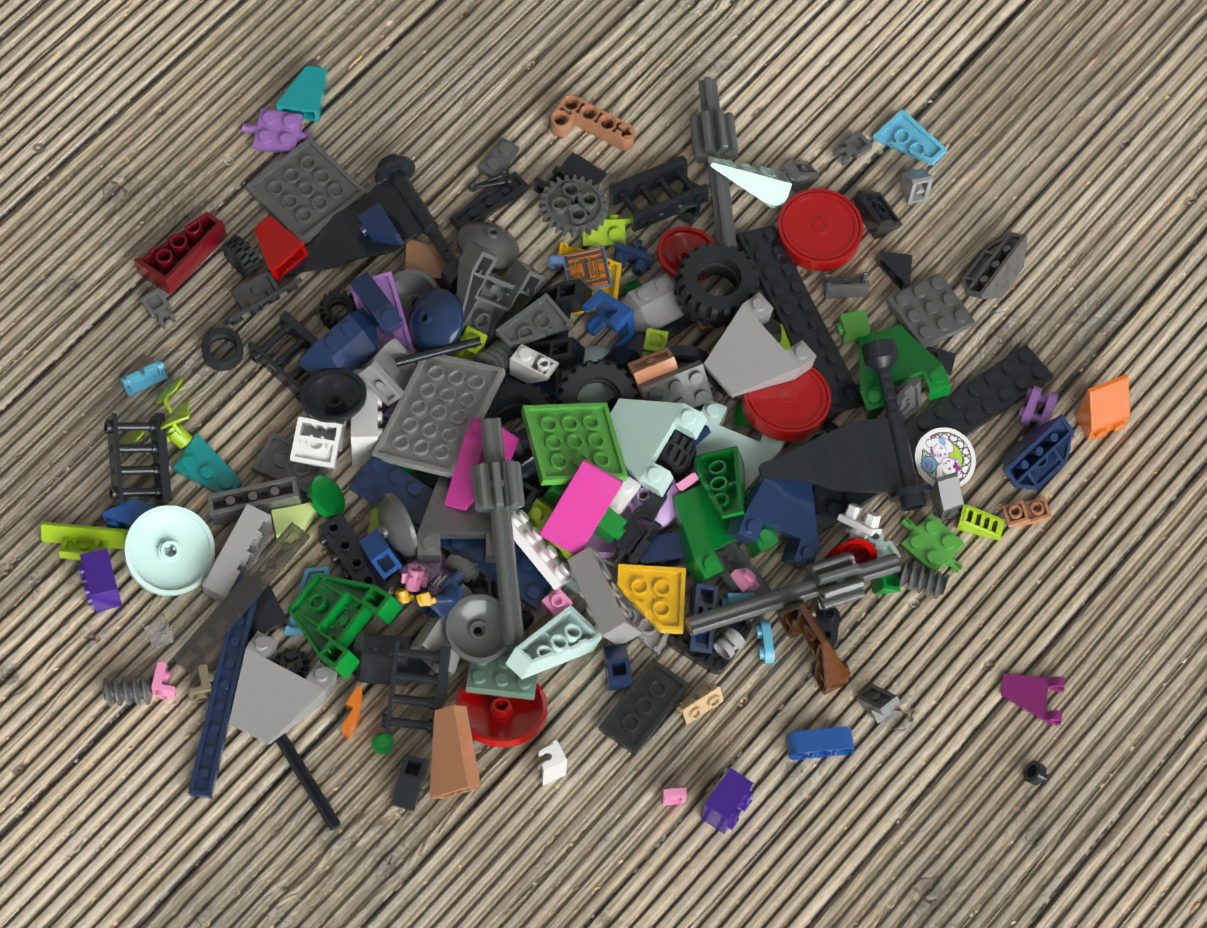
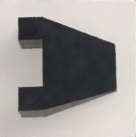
(566, 350)

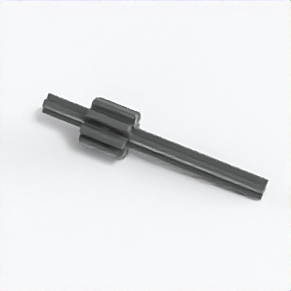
(716, 136)
(499, 491)
(828, 582)

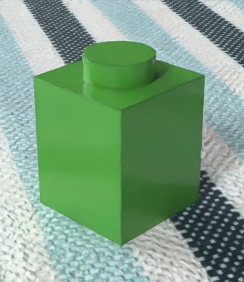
(852, 326)

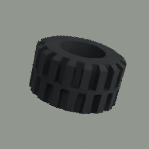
(677, 455)

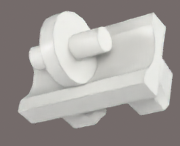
(868, 525)

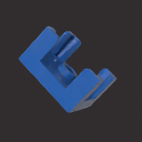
(610, 314)

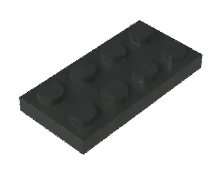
(644, 707)

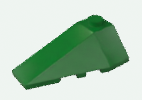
(723, 479)

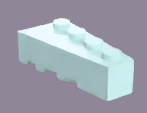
(555, 643)

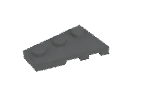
(908, 400)

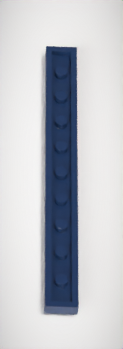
(220, 706)

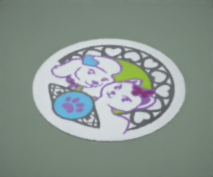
(943, 453)

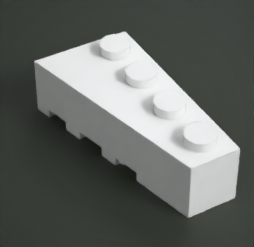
(365, 428)

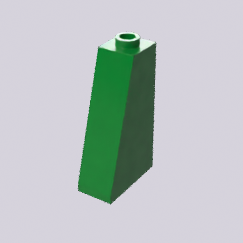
(608, 528)

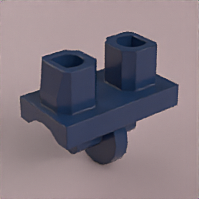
(635, 255)

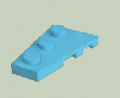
(910, 138)

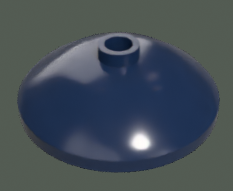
(443, 320)

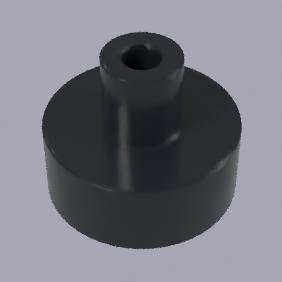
(1035, 773)

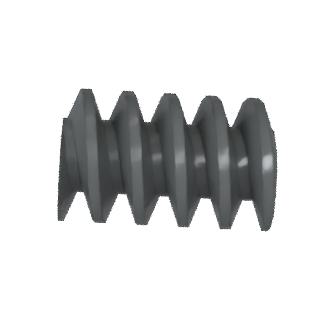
(496, 355)
(924, 580)
(127, 691)

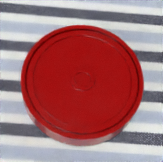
(820, 229)
(789, 409)

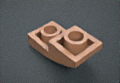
(1026, 513)

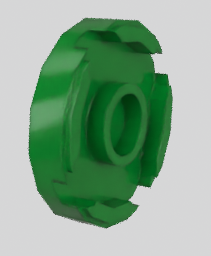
(326, 496)

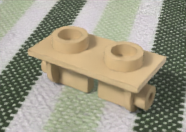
(708, 698)

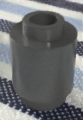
(465, 565)

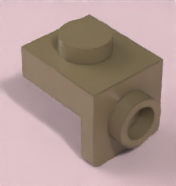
(202, 693)

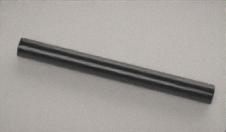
(439, 351)

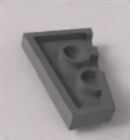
(534, 323)

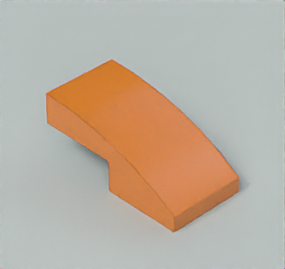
(354, 707)

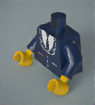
(437, 597)

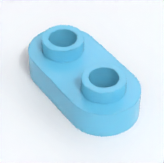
(766, 650)

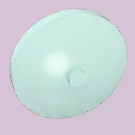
(169, 550)

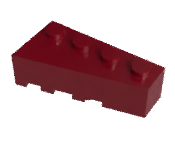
(182, 253)

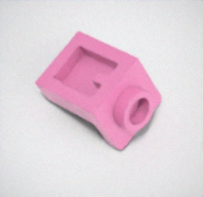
(555, 603)
(160, 683)

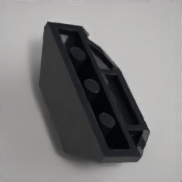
(374, 659)

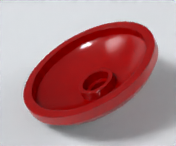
(678, 242)

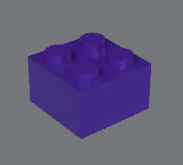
(99, 580)
(727, 801)

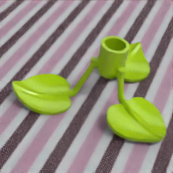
(175, 431)

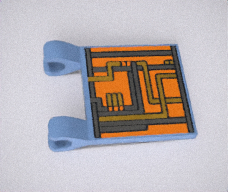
(587, 265)

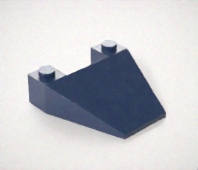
(786, 509)

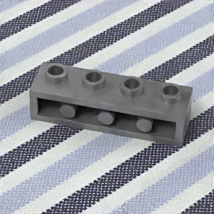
(266, 496)

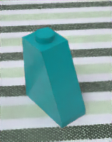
(306, 94)

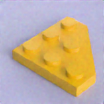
(656, 594)

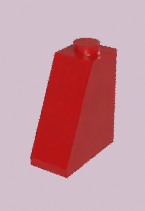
(279, 247)

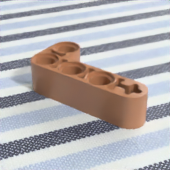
(618, 135)

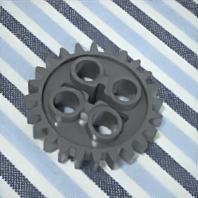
(573, 206)

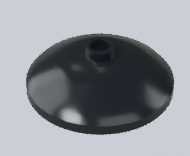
(333, 395)

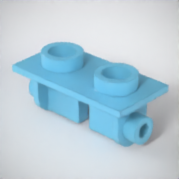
(144, 378)

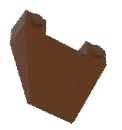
(829, 670)

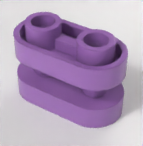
(1033, 397)

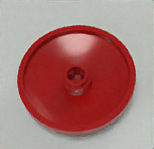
(504, 720)

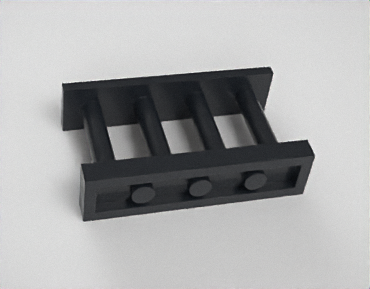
(651, 179)
(303, 339)
(158, 448)
(438, 680)

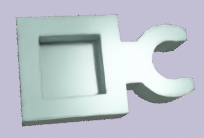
(884, 548)

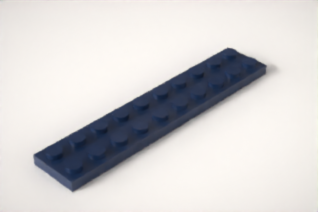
(382, 477)

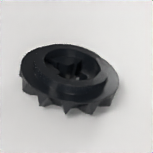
(302, 663)

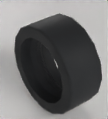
(222, 334)

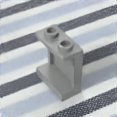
(383, 374)

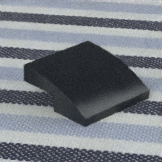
(267, 614)

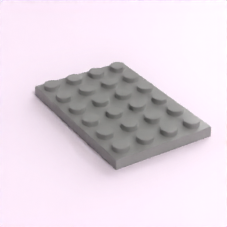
(436, 413)

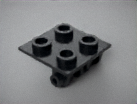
(577, 165)

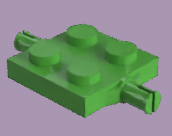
(932, 544)

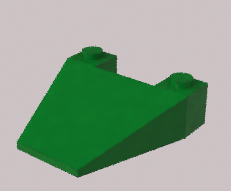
(912, 362)
(705, 531)
(333, 614)

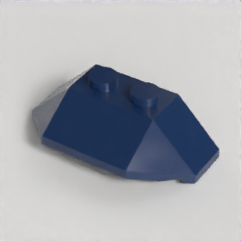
(343, 346)
(1039, 454)

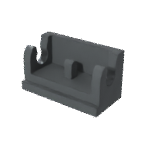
(846, 286)

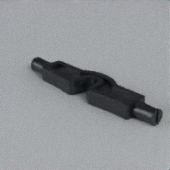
(634, 530)

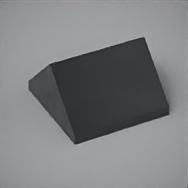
(876, 213)

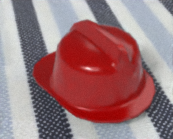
(861, 549)

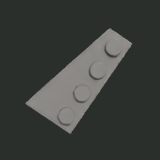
(239, 552)
(602, 597)

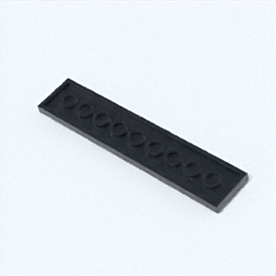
(797, 312)

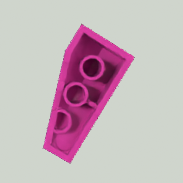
(471, 453)

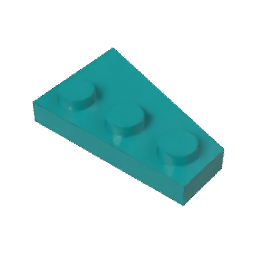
(206, 467)

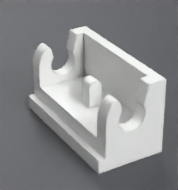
(556, 764)

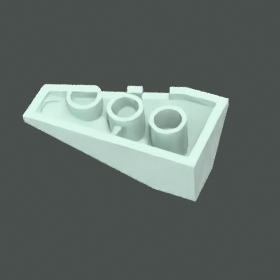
(764, 182)

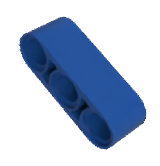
(820, 743)

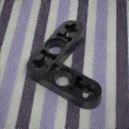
(706, 660)

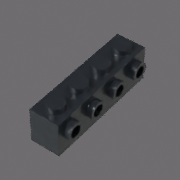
(348, 552)

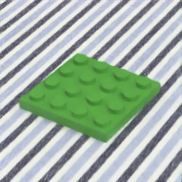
(568, 434)

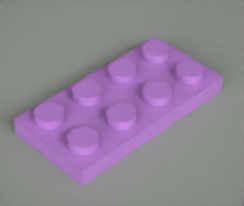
(387, 285)

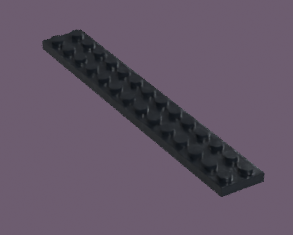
(961, 410)

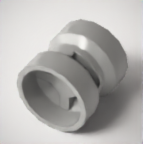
(729, 643)

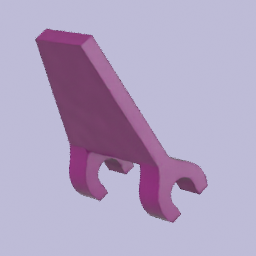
(1031, 694)

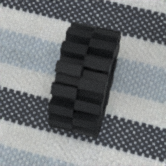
(241, 255)
(333, 300)

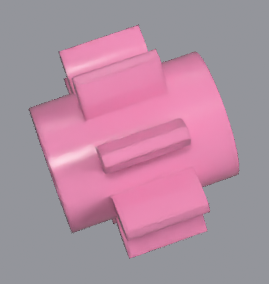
(415, 577)

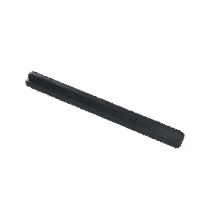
(308, 782)

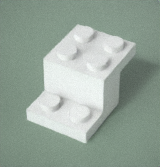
(317, 442)

